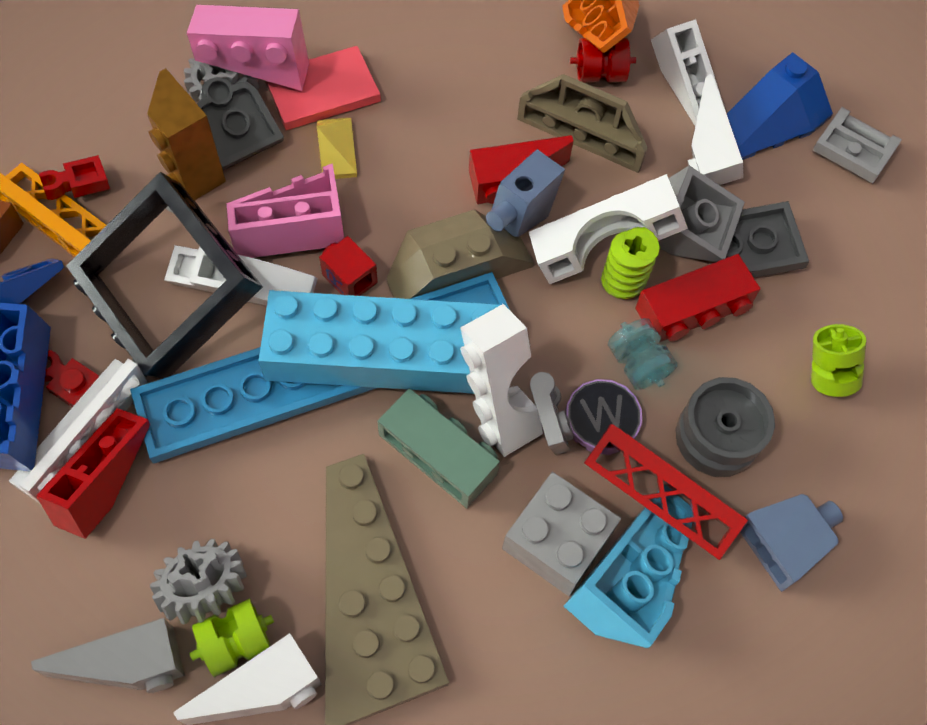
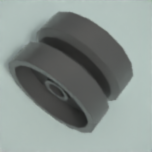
(724, 426)

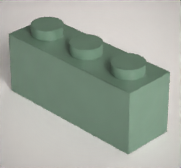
(439, 447)

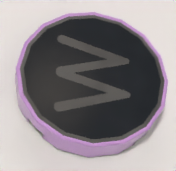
(597, 406)

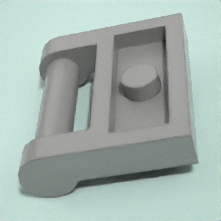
(856, 145)
(554, 423)

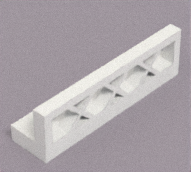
(79, 424)

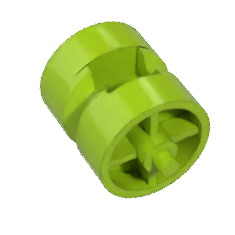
(838, 360)
(229, 638)

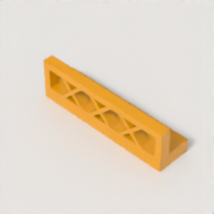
(46, 220)

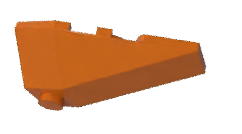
(601, 20)

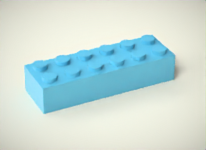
(366, 341)

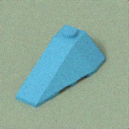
(635, 581)

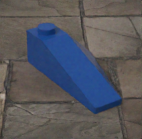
(780, 107)

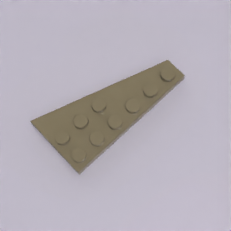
(374, 624)

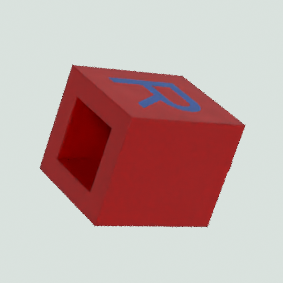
(348, 267)

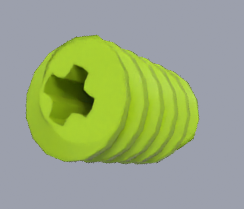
(630, 262)

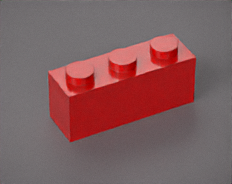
(699, 298)

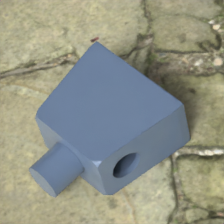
(526, 195)
(792, 536)

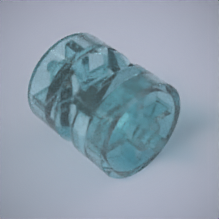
(640, 350)

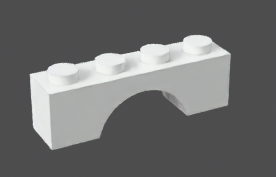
(565, 243)
(495, 351)

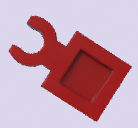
(80, 177)
(68, 381)

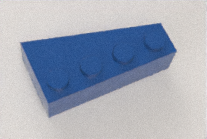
(22, 379)

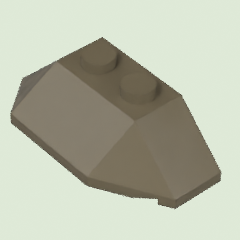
(590, 115)
(453, 253)

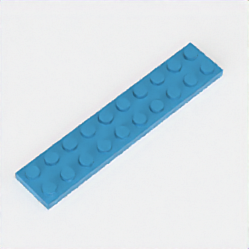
(234, 397)

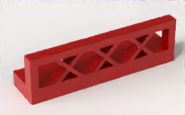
(676, 480)

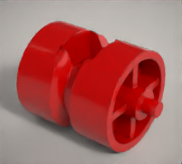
(595, 64)

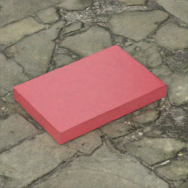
(331, 87)

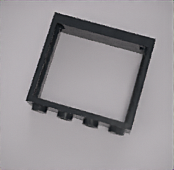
(206, 319)

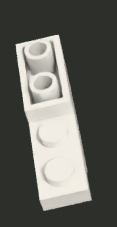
(195, 270)

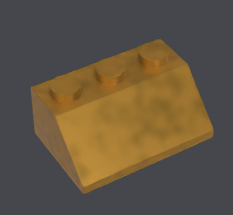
(183, 138)

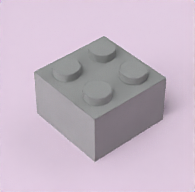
(560, 533)

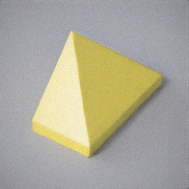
(337, 146)

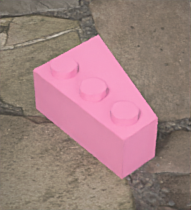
(251, 42)
(287, 219)

